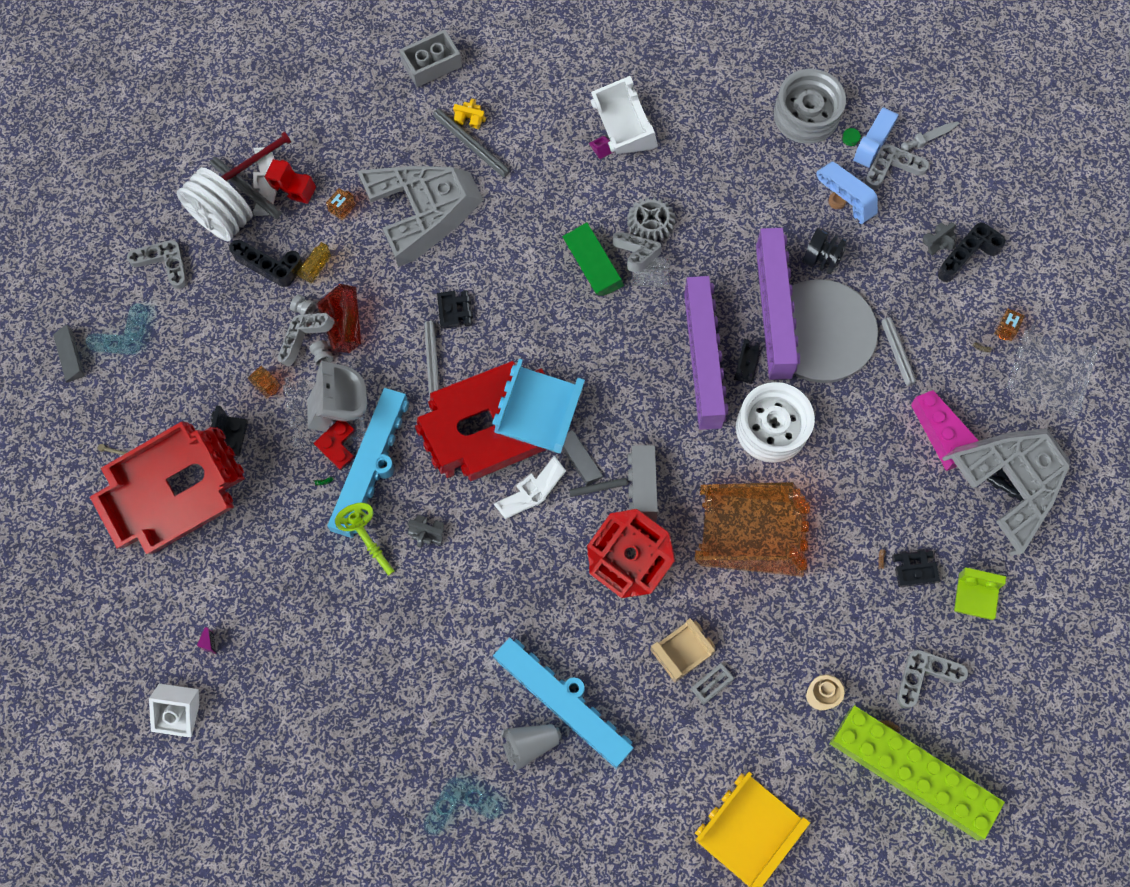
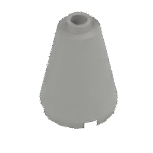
(529, 743)

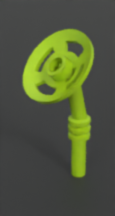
(357, 524)

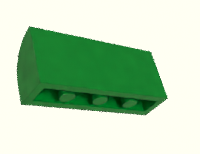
(593, 260)

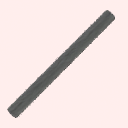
(469, 141)
(247, 189)

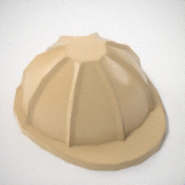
(825, 692)

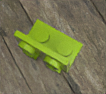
(978, 593)

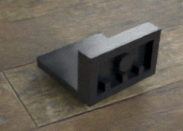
(232, 427)

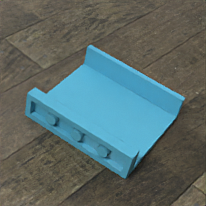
(537, 408)

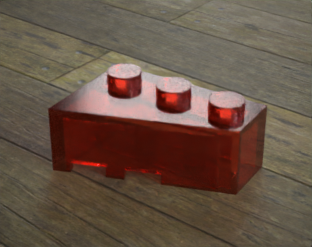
(343, 308)

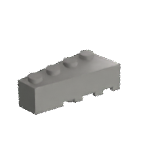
(643, 480)

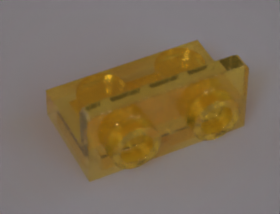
(314, 263)

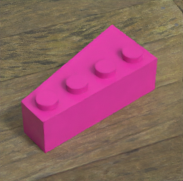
(941, 426)

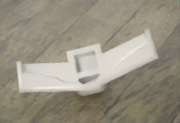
(261, 184)
(532, 490)

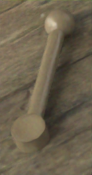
(101, 447)

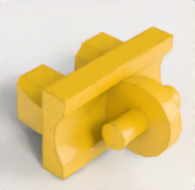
(471, 111)

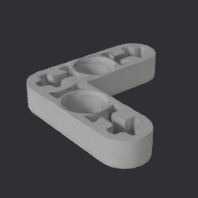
(893, 159)
(645, 250)
(168, 257)
(297, 329)
(926, 667)

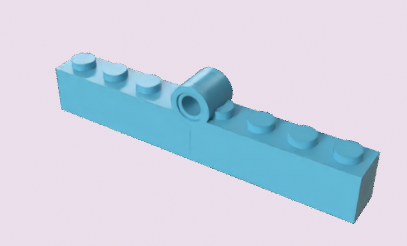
(372, 455)
(563, 703)

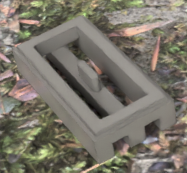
(699, 694)

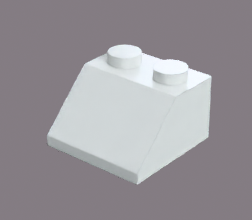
(173, 710)

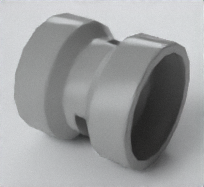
(301, 305)
(320, 351)

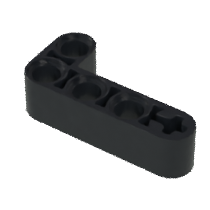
(975, 241)
(262, 261)

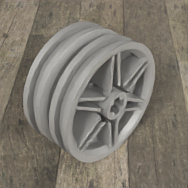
(808, 116)

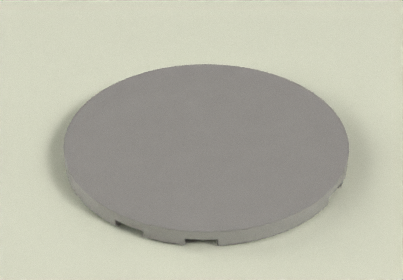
(832, 329)

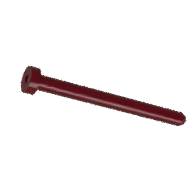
(256, 157)

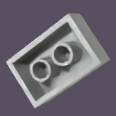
(430, 58)

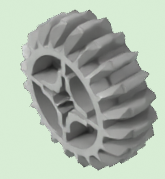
(651, 225)

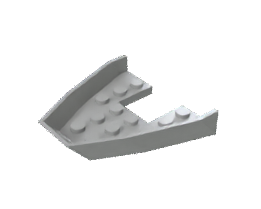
(438, 197)
(1034, 467)

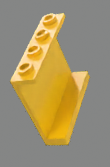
(751, 831)

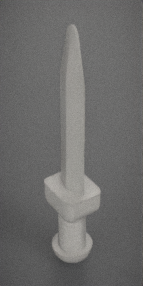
(920, 140)

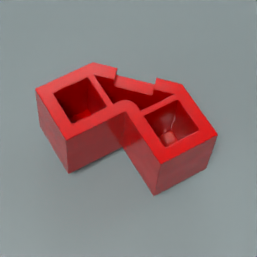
(297, 186)

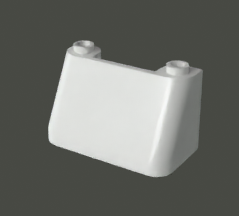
(623, 117)

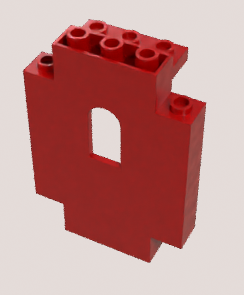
(479, 452)
(141, 501)

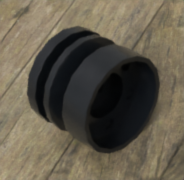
(824, 251)

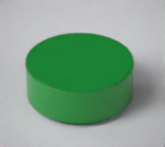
(851, 137)

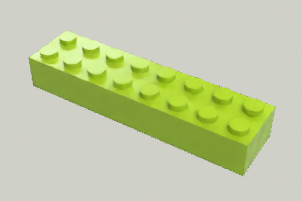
(917, 773)

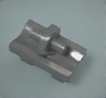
(943, 239)
(425, 533)

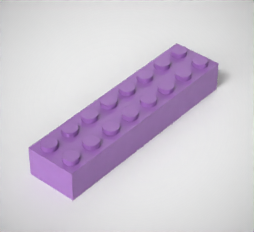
(777, 304)
(705, 353)

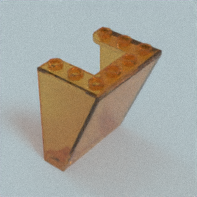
(755, 528)

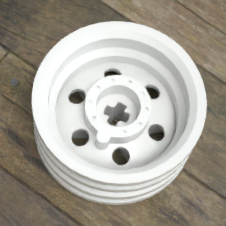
(214, 204)
(793, 404)

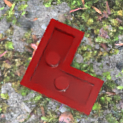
(331, 444)

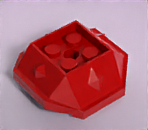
(609, 553)

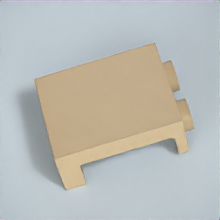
(683, 650)

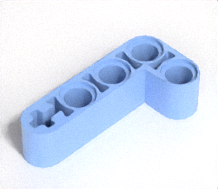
(875, 137)
(851, 190)

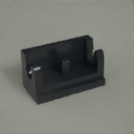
(747, 362)

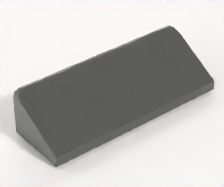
(68, 354)
(580, 459)

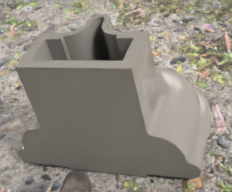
(335, 396)

